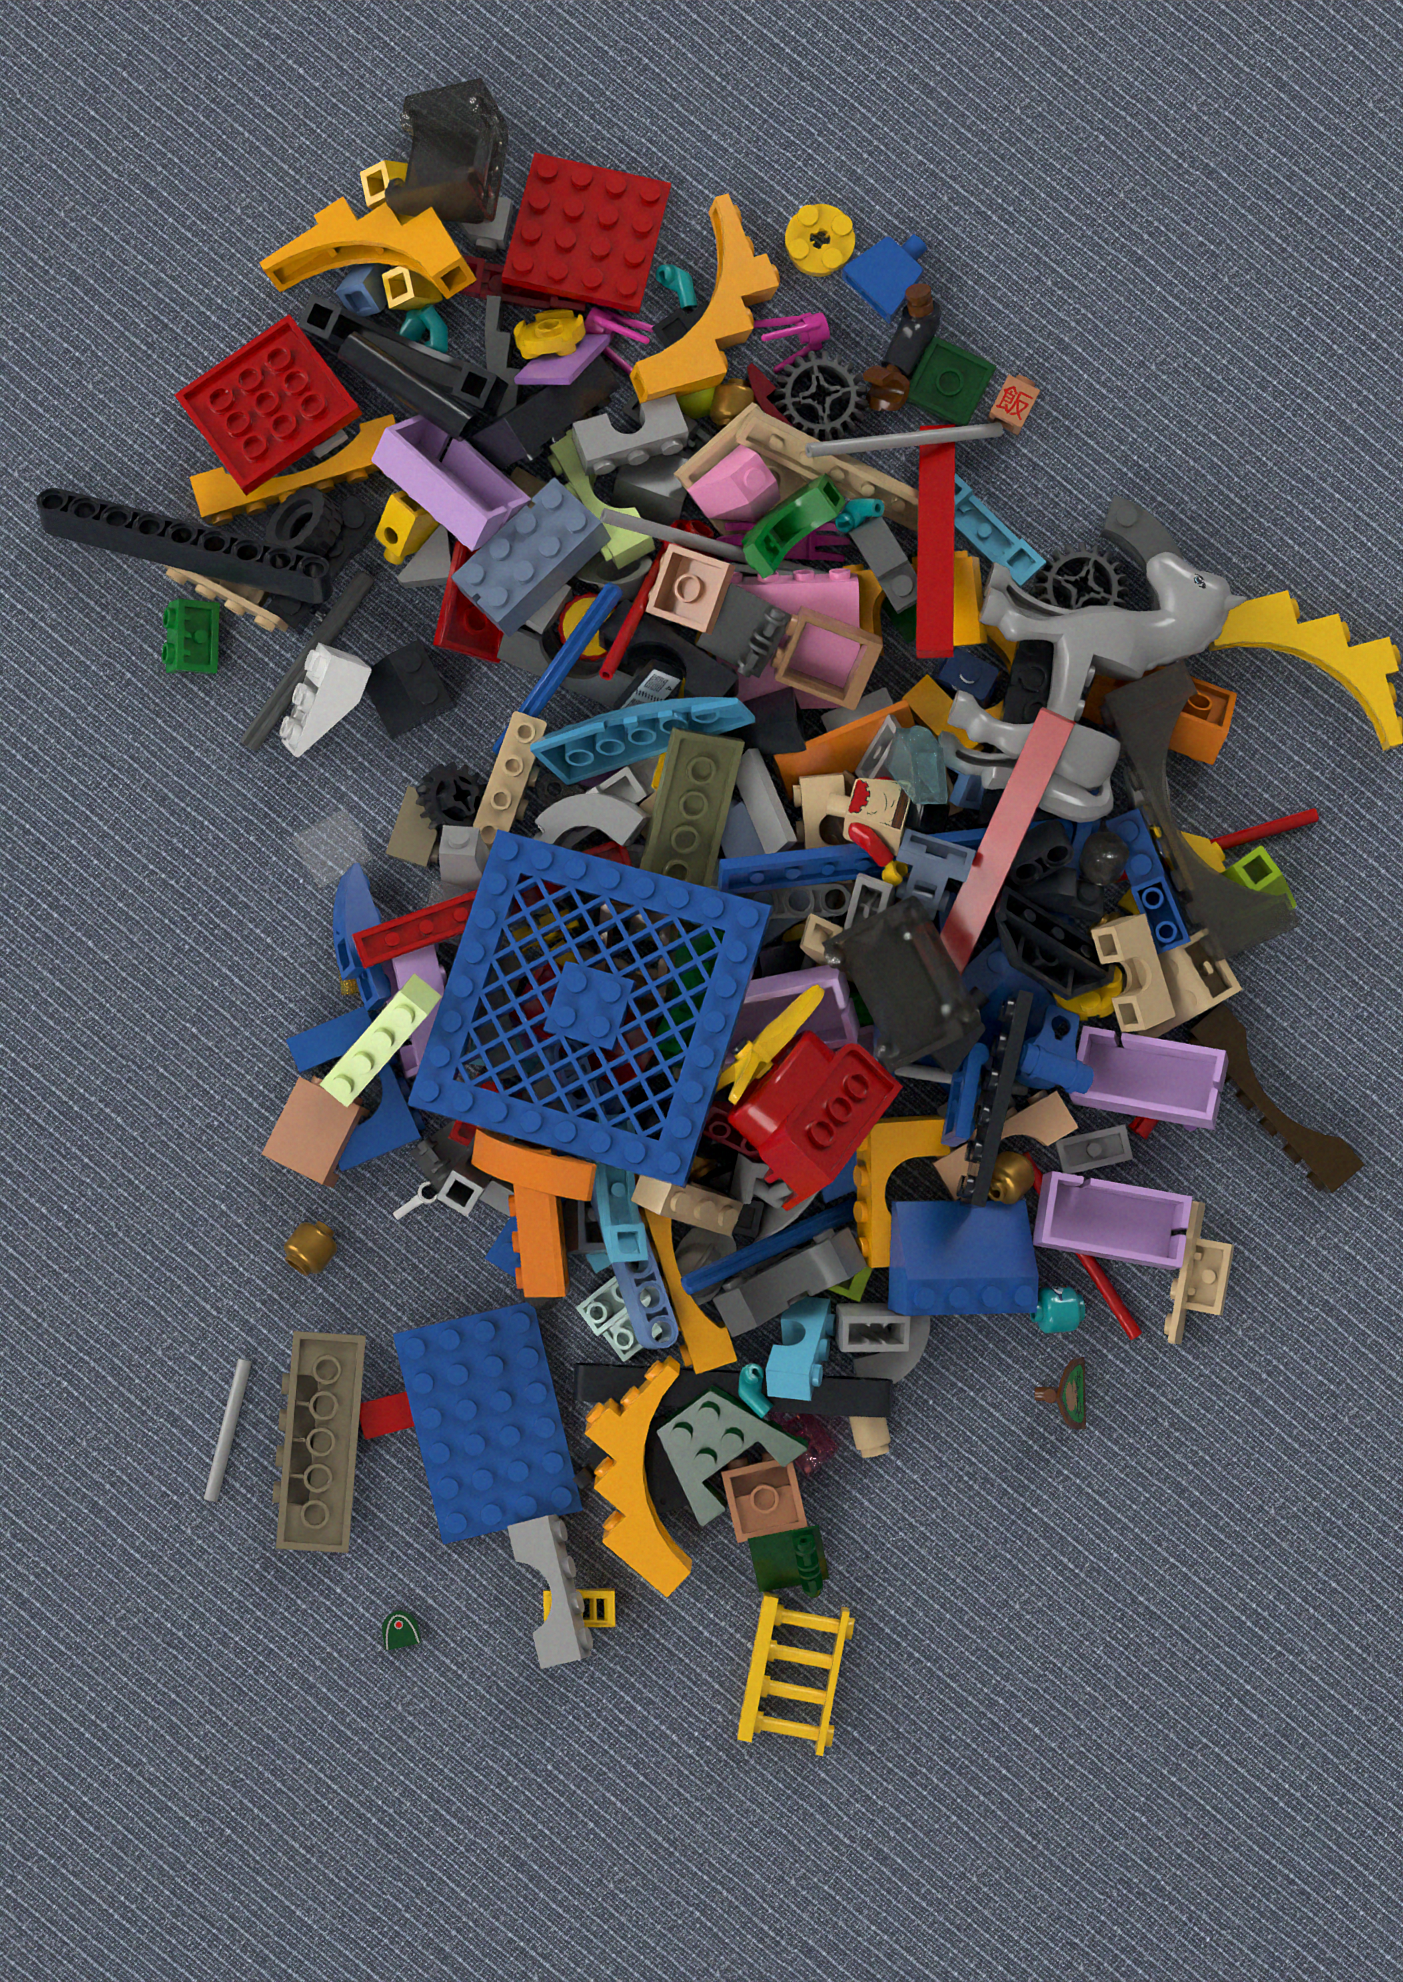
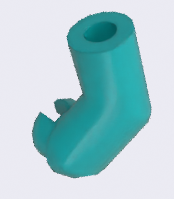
(679, 282)
(436, 327)
(857, 511)

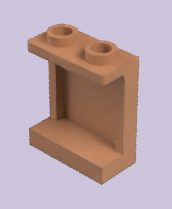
(313, 1131)

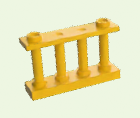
(760, 1685)

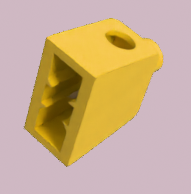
(404, 527)

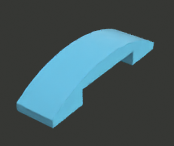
(992, 537)
(618, 1215)

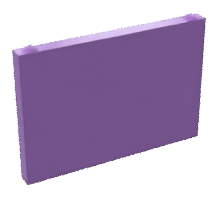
(563, 370)

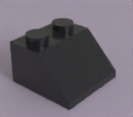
(407, 689)

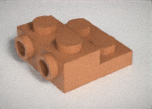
(689, 588)
(762, 1497)

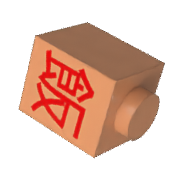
(1014, 403)

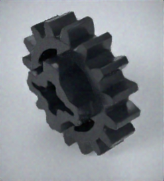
(450, 796)

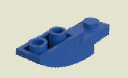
(1151, 882)
(352, 914)

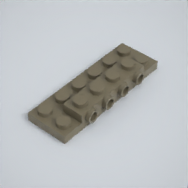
(319, 1441)

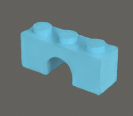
(797, 1366)

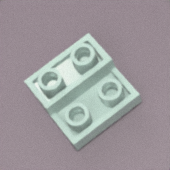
(608, 1316)

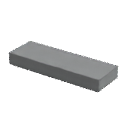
(764, 804)

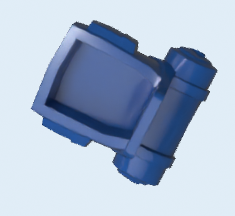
(1054, 1062)

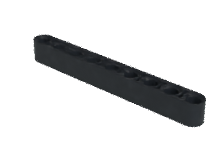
(185, 545)
(834, 1397)

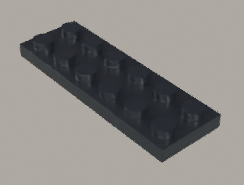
(998, 1088)

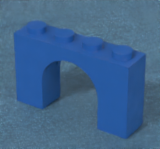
(394, 1121)

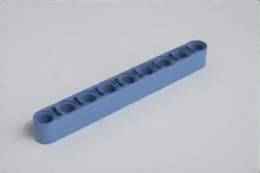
(648, 1274)

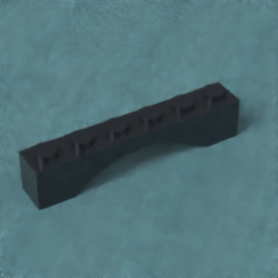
(451, 375)

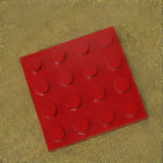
(586, 233)
(268, 404)

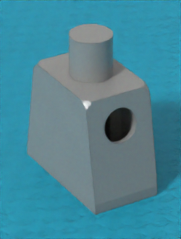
(864, 1328)

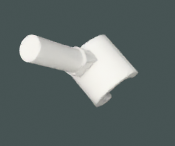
(414, 1202)

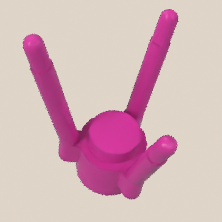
(608, 323)
(808, 327)

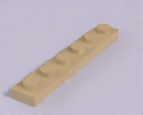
(848, 474)

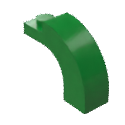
(790, 522)

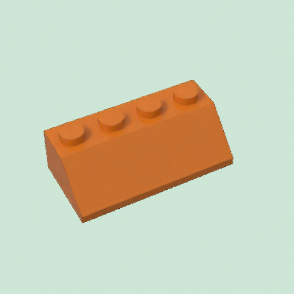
(1200, 725)
(837, 749)
(539, 1241)

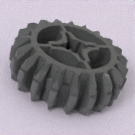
(835, 395)
(1064, 584)

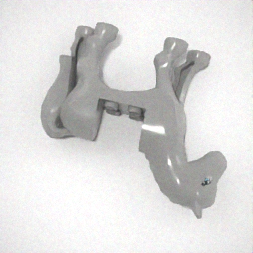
(1086, 643)

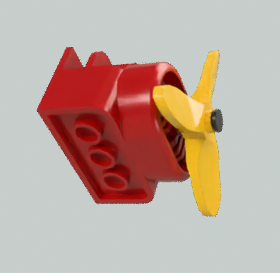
(803, 1100)

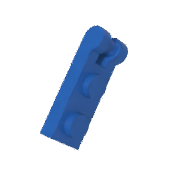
(963, 1096)

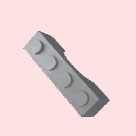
(563, 1634)

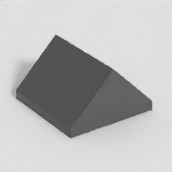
(652, 489)

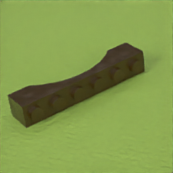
(1323, 1156)

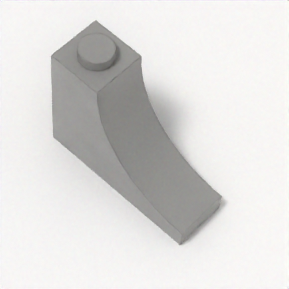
(464, 857)

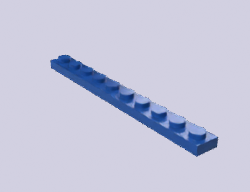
(823, 864)

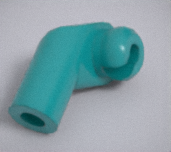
(413, 326)
(750, 1389)

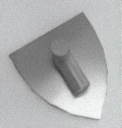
(774, 1216)

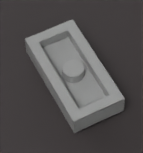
(1093, 1149)

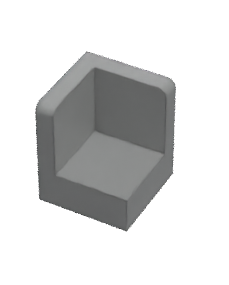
(745, 1176)

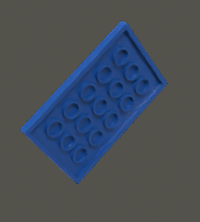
(487, 1421)

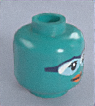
(1058, 1309)

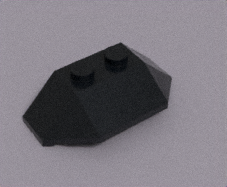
(1048, 948)

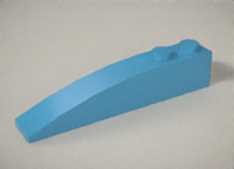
(633, 734)

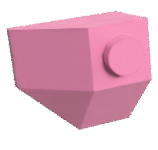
(736, 488)

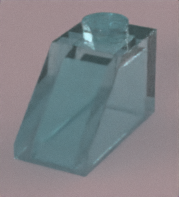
(918, 765)

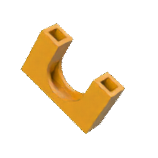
(967, 600)
(932, 706)
(881, 1151)

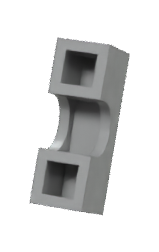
(604, 448)

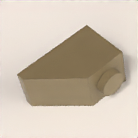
(411, 837)

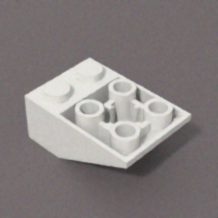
(327, 694)

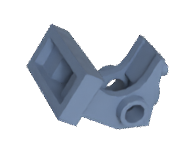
(929, 871)

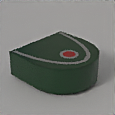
(400, 1630)

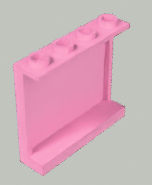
(818, 650)

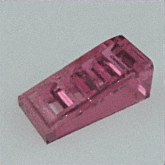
(819, 1440)

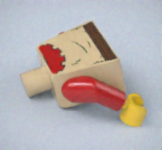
(875, 821)

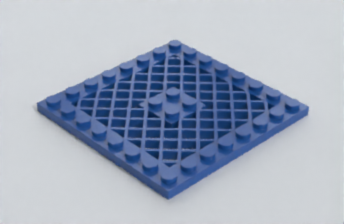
(590, 1007)

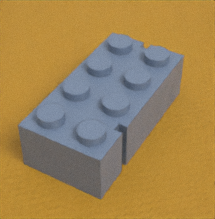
(531, 557)

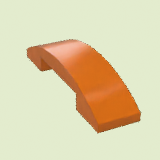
(532, 1168)

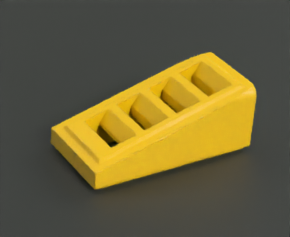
(593, 1594)

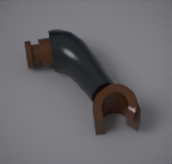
(910, 340)

